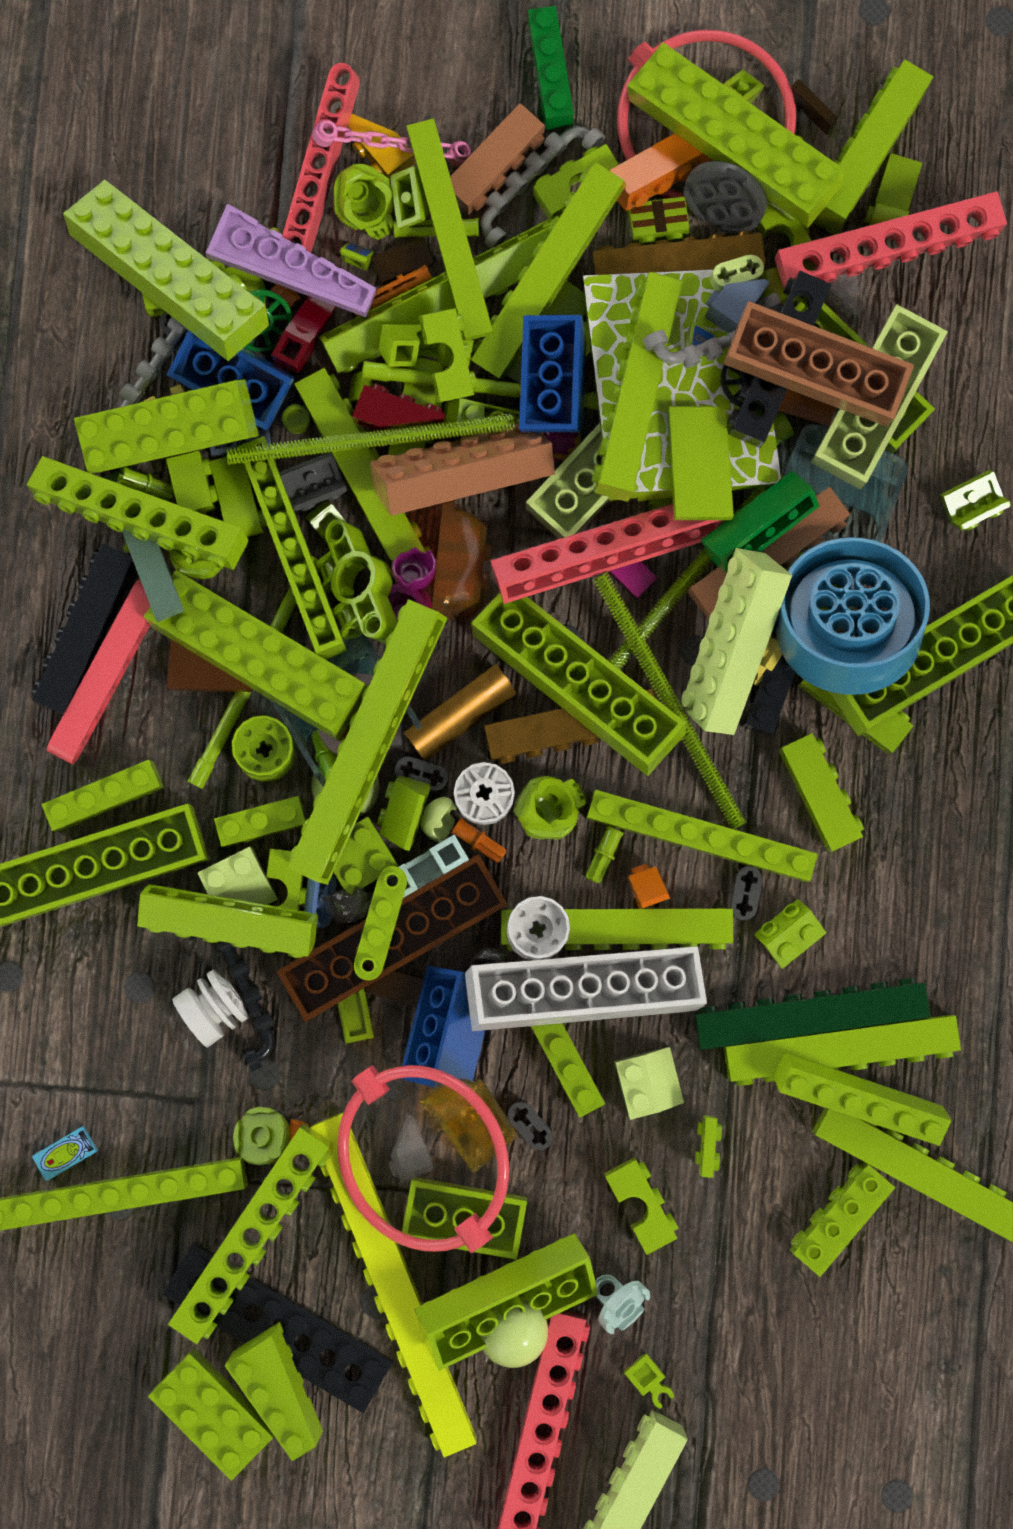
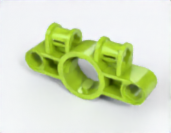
(370, 611)

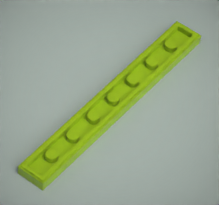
(449, 229)

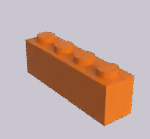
(657, 170)

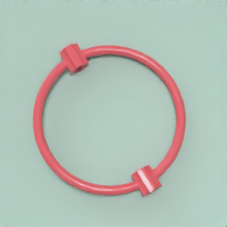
(644, 52)
(471, 1232)

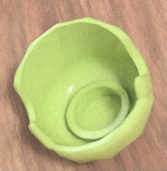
(437, 820)

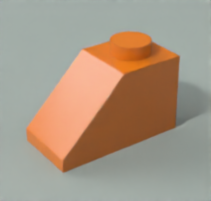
(647, 886)

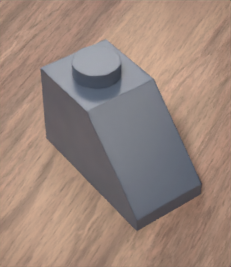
(729, 303)

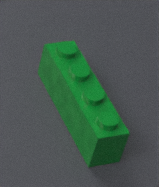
(550, 68)
(762, 520)

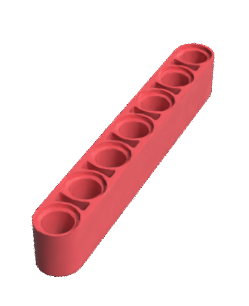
(322, 177)
(102, 677)

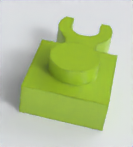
(647, 1377)

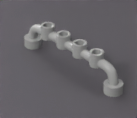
(536, 166)
(711, 348)
(149, 371)

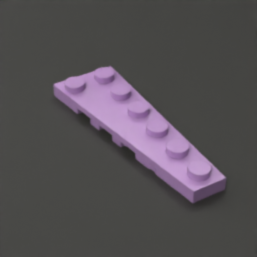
(268, 255)

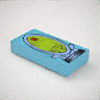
(65, 1153)

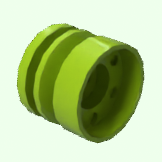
(249, 741)

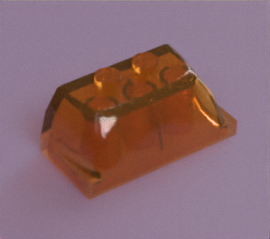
(460, 563)

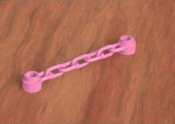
(325, 140)

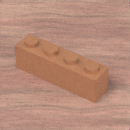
(496, 158)

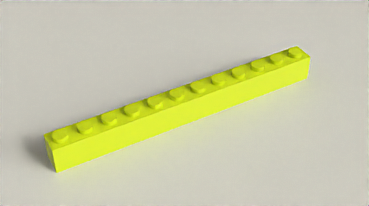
(397, 1298)

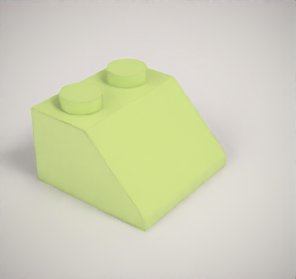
(239, 879)
(649, 1082)

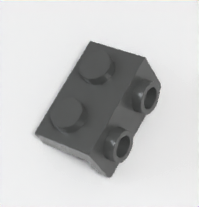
(313, 482)

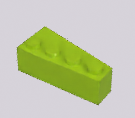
(276, 1391)

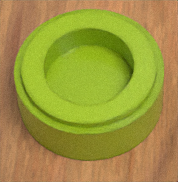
(296, 419)

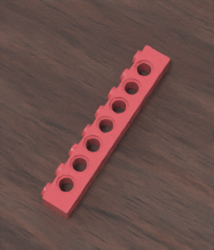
(985, 209)
(596, 552)
(516, 1500)

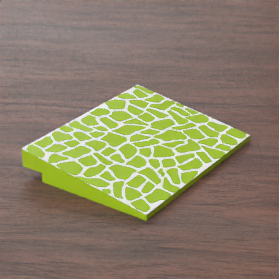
(608, 311)

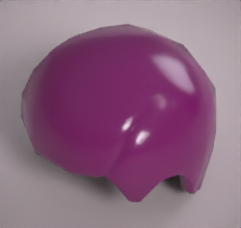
(414, 569)

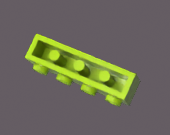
(842, 1218)

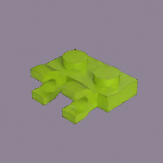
(707, 1158)

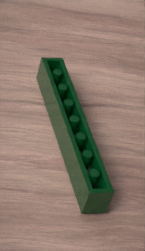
(811, 1015)

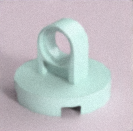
(622, 1305)

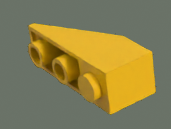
(385, 160)

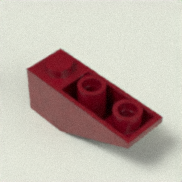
(302, 335)
(382, 410)

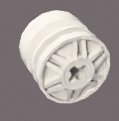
(500, 799)
(545, 913)
(205, 1011)

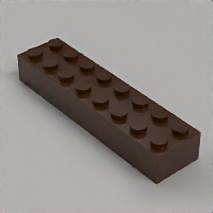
(423, 922)

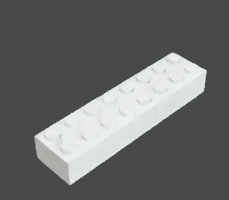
(584, 988)

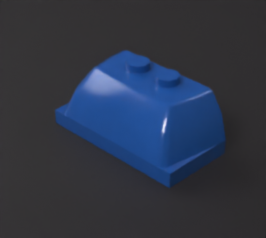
(202, 367)
(553, 373)
(442, 1028)

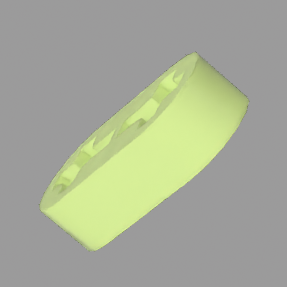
(734, 268)

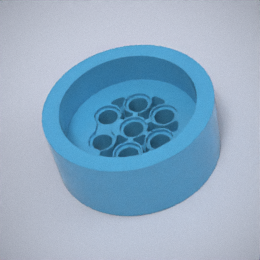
(854, 659)

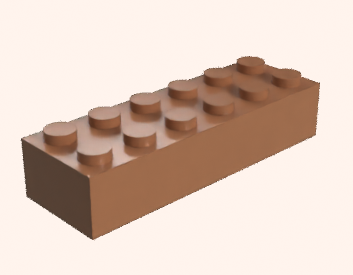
(818, 364)
(460, 468)

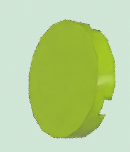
(261, 1136)

